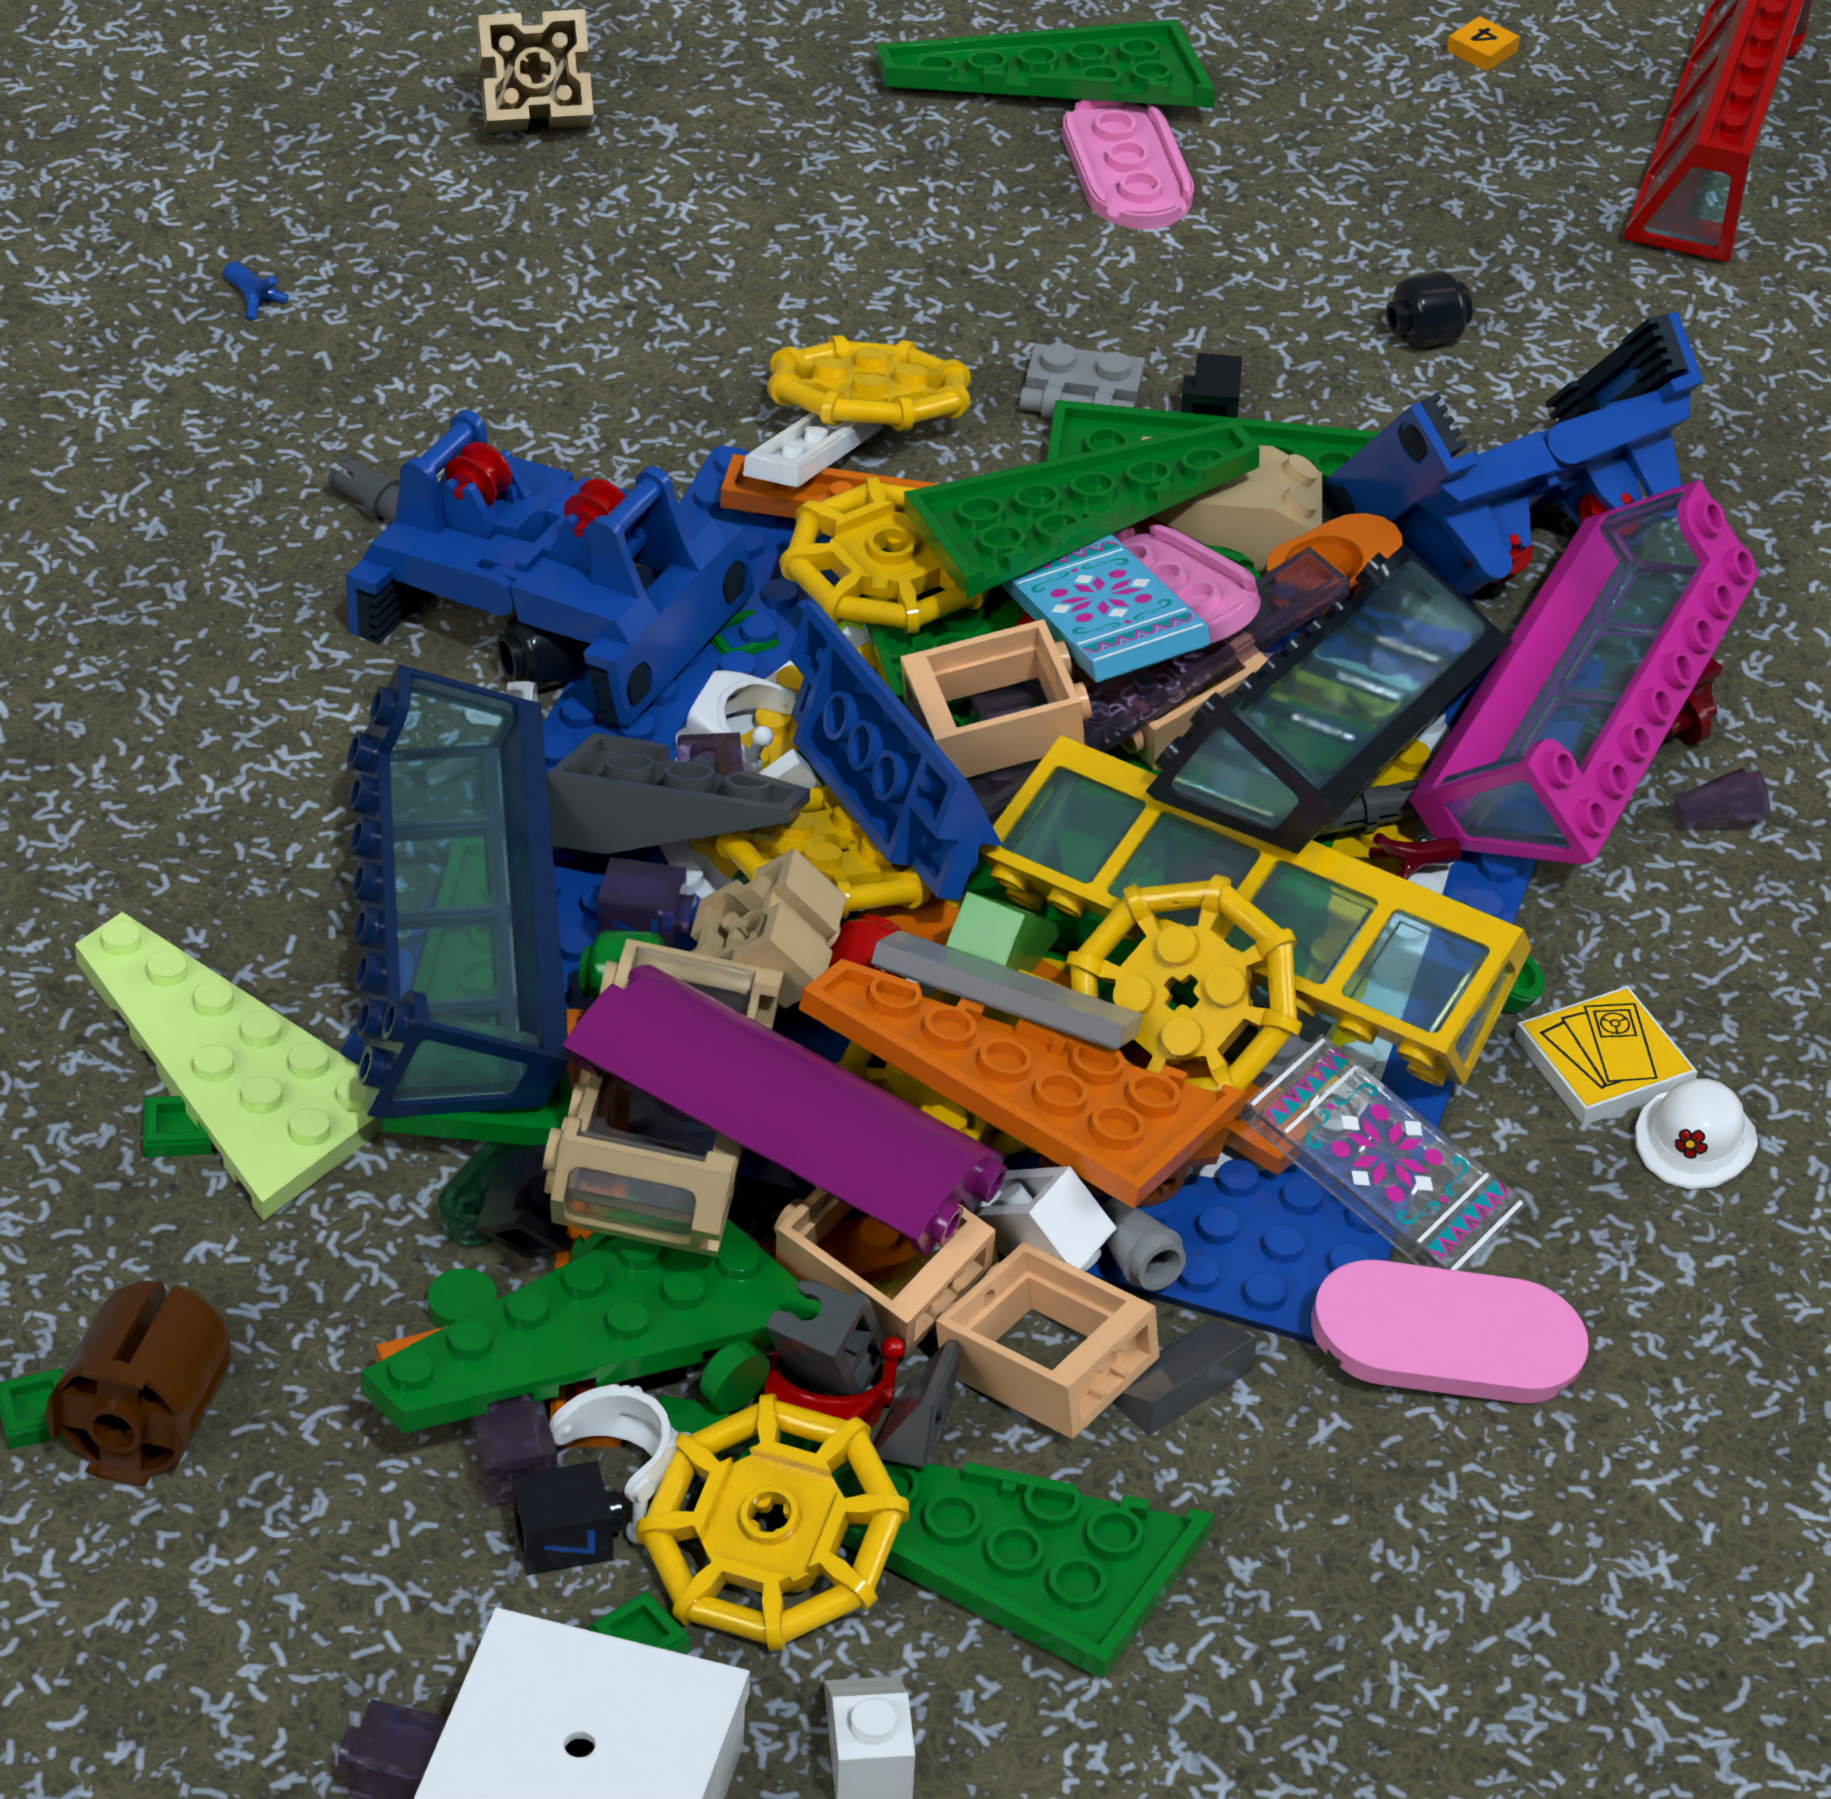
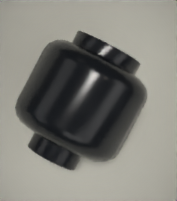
(1429, 310)
(539, 655)

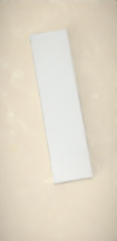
(805, 450)

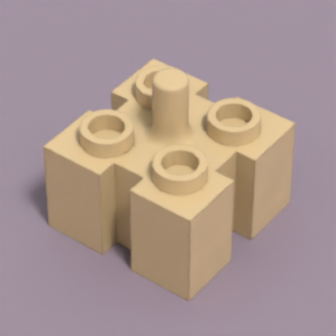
(534, 71)
(774, 922)

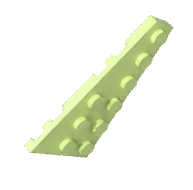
(256, 1082)

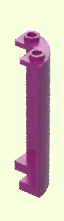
(787, 1105)

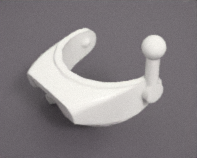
(737, 691)
(627, 1416)

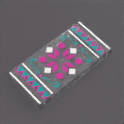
(1382, 1158)

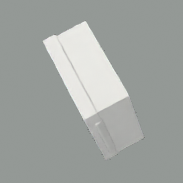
(587, 1719)

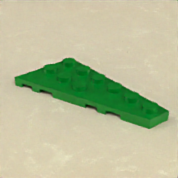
(1102, 63)

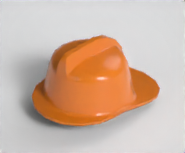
(1345, 543)

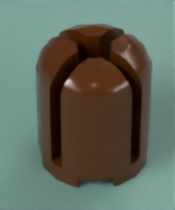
(140, 1381)

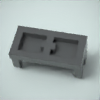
(837, 1347)

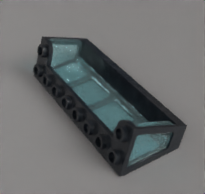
(1330, 706)

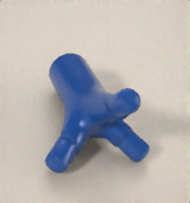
(253, 287)

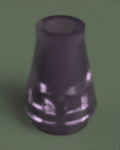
(1724, 802)

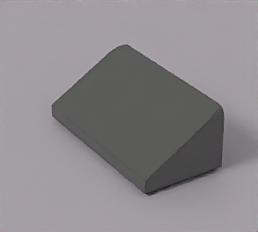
(1187, 1375)
(921, 1410)

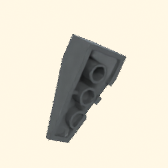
(632, 796)

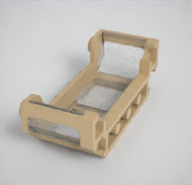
(629, 1164)

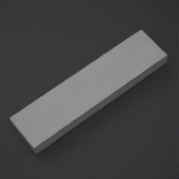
(1007, 990)

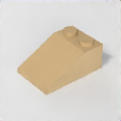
(1254, 509)

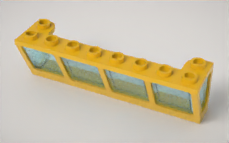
(1368, 944)

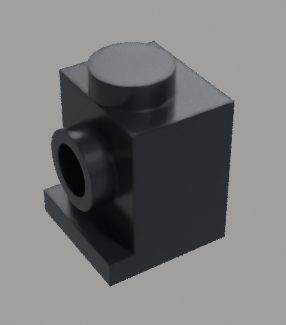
(1214, 386)
(518, 1209)

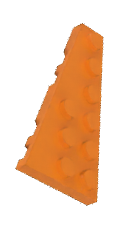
(1033, 1082)

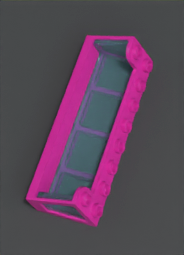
(1590, 681)

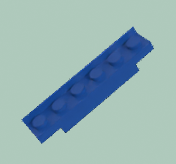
(884, 762)

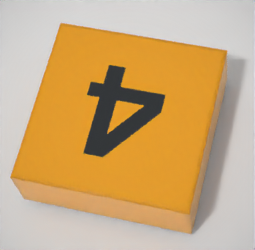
(1483, 43)

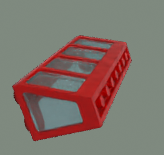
(1712, 128)

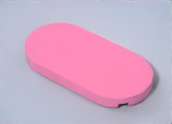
(1128, 163)
(1203, 579)
(1449, 1331)

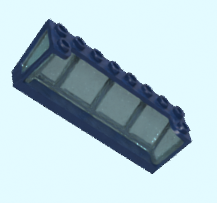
(455, 901)

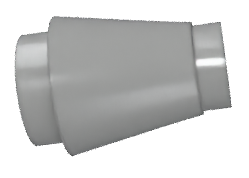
(1144, 1247)

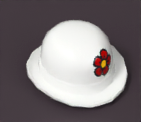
(1695, 1135)

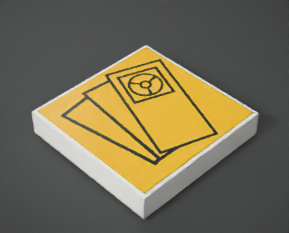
(1604, 1054)

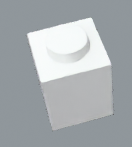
(1049, 1212)
(870, 1738)

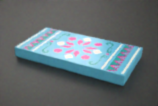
(1109, 610)

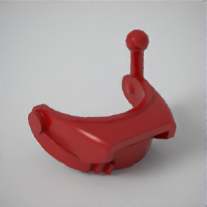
(866, 1405)

